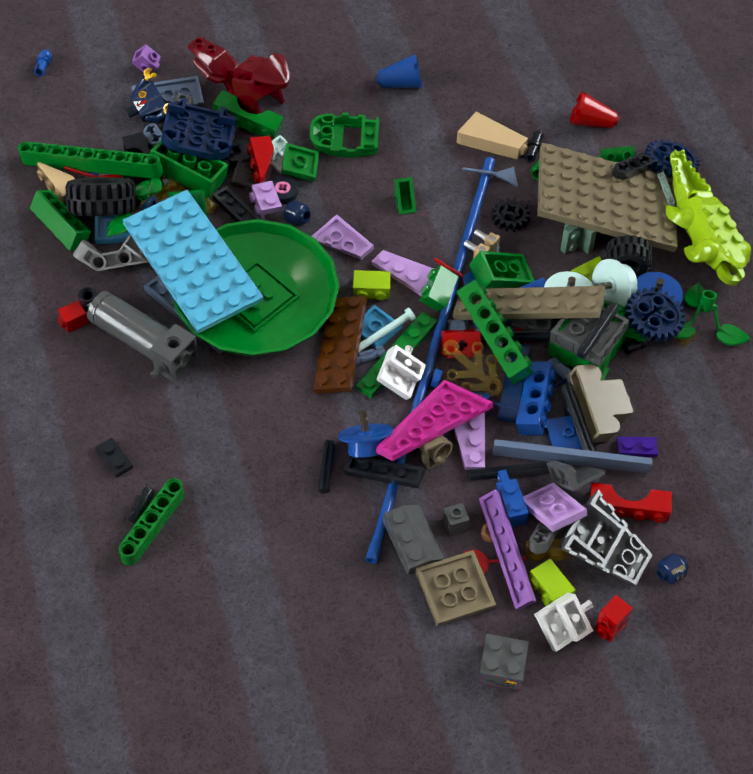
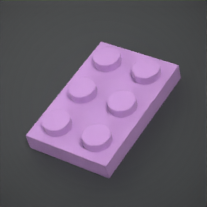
(554, 507)

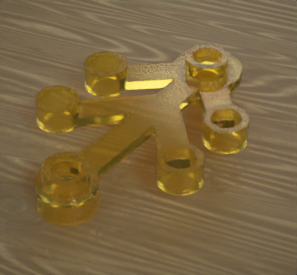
(474, 370)

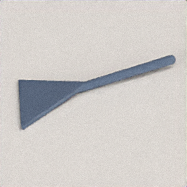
(507, 174)

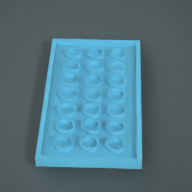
(192, 261)

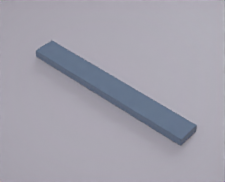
(572, 456)

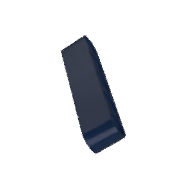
(512, 394)

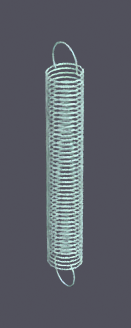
(666, 188)

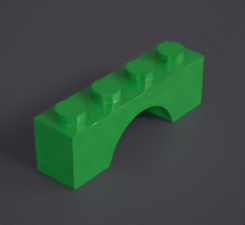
(262, 124)

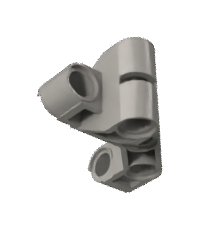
(88, 254)

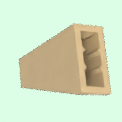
(492, 137)

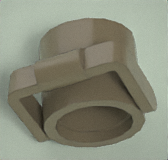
(437, 450)

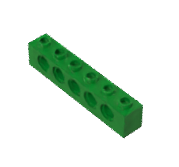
(515, 370)

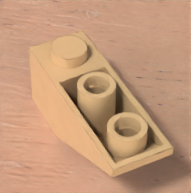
(54, 180)

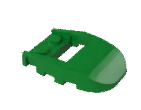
(328, 130)

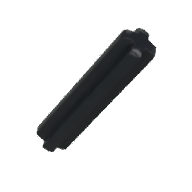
(326, 468)

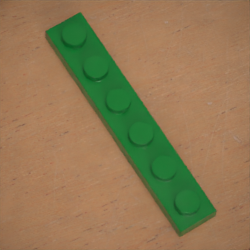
(413, 337)

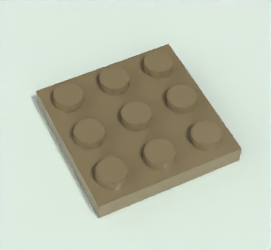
(455, 588)

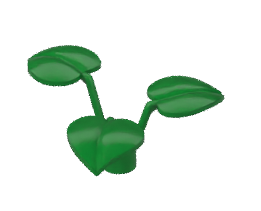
(143, 189)
(705, 301)

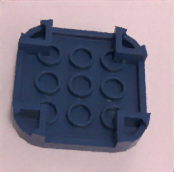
(198, 130)

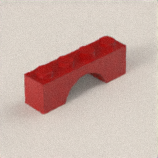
(655, 506)

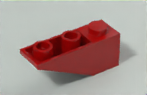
(261, 156)

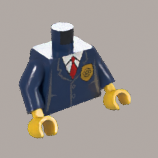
(147, 100)

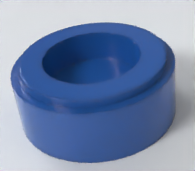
(436, 378)

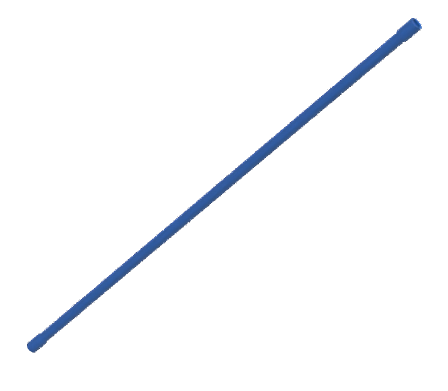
(375, 546)

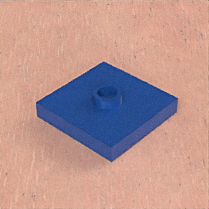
(563, 433)

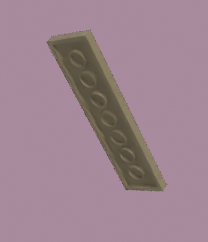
(542, 302)

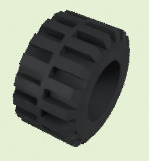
(631, 251)

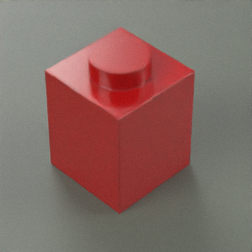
(72, 316)

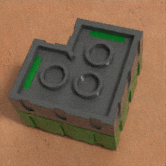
(572, 332)

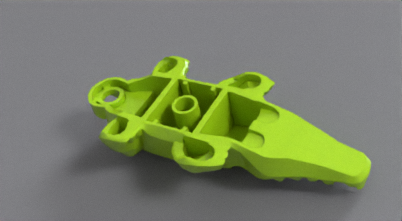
(706, 223)

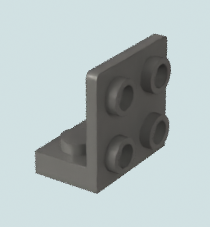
(571, 479)

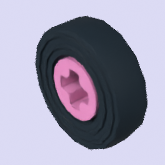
(287, 183)

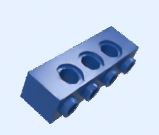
(536, 399)

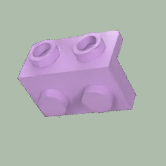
(265, 199)

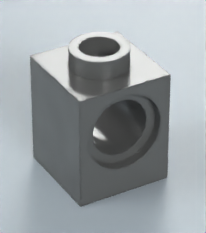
(455, 519)

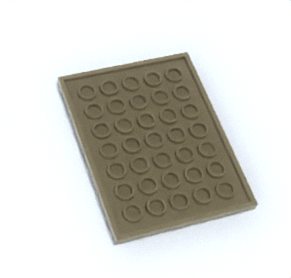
(587, 195)

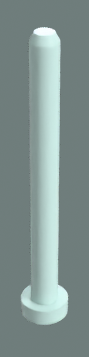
(388, 328)

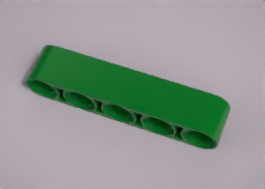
(150, 530)

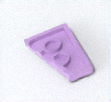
(343, 238)

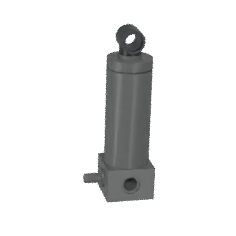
(169, 349)

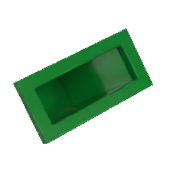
(404, 195)

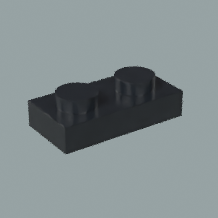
(114, 457)

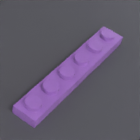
(507, 550)

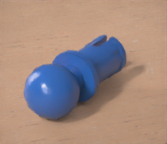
(42, 62)

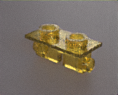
(554, 552)

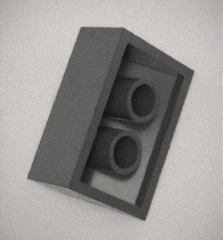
(412, 537)

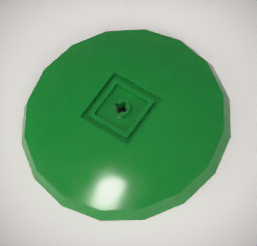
(295, 284)

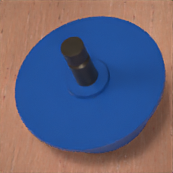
(660, 281)
(365, 437)

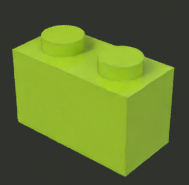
(372, 284)
(549, 582)

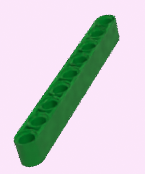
(91, 159)

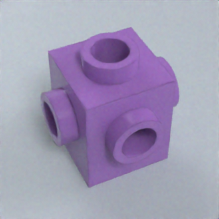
(146, 58)

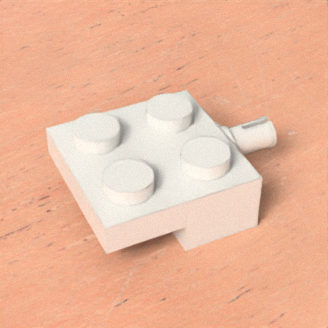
(401, 371)
(564, 621)

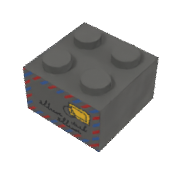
(503, 662)

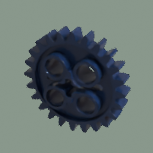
(661, 151)
(654, 315)

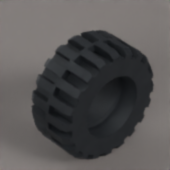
(100, 196)

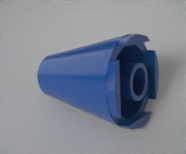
(401, 74)

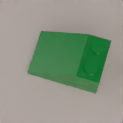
(501, 270)

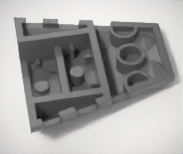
(606, 542)

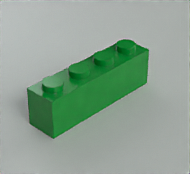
(58, 219)

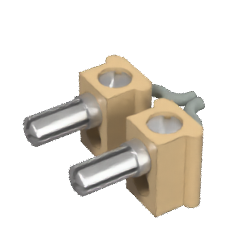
(491, 243)

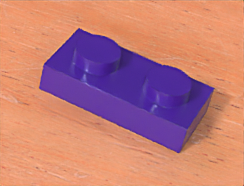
(637, 446)

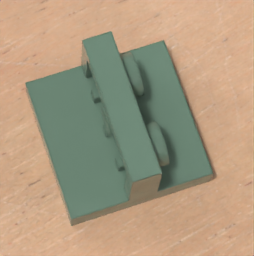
(577, 236)

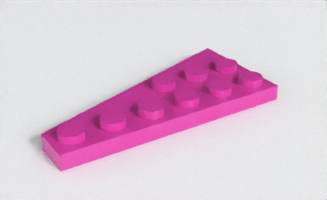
(437, 414)

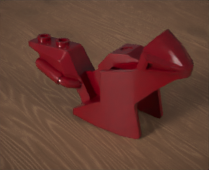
(247, 81)

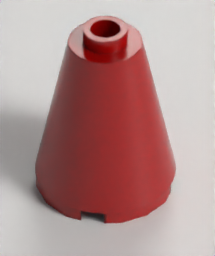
(592, 113)

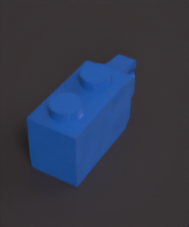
(512, 499)

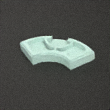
(278, 144)

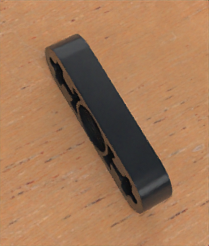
(623, 169)

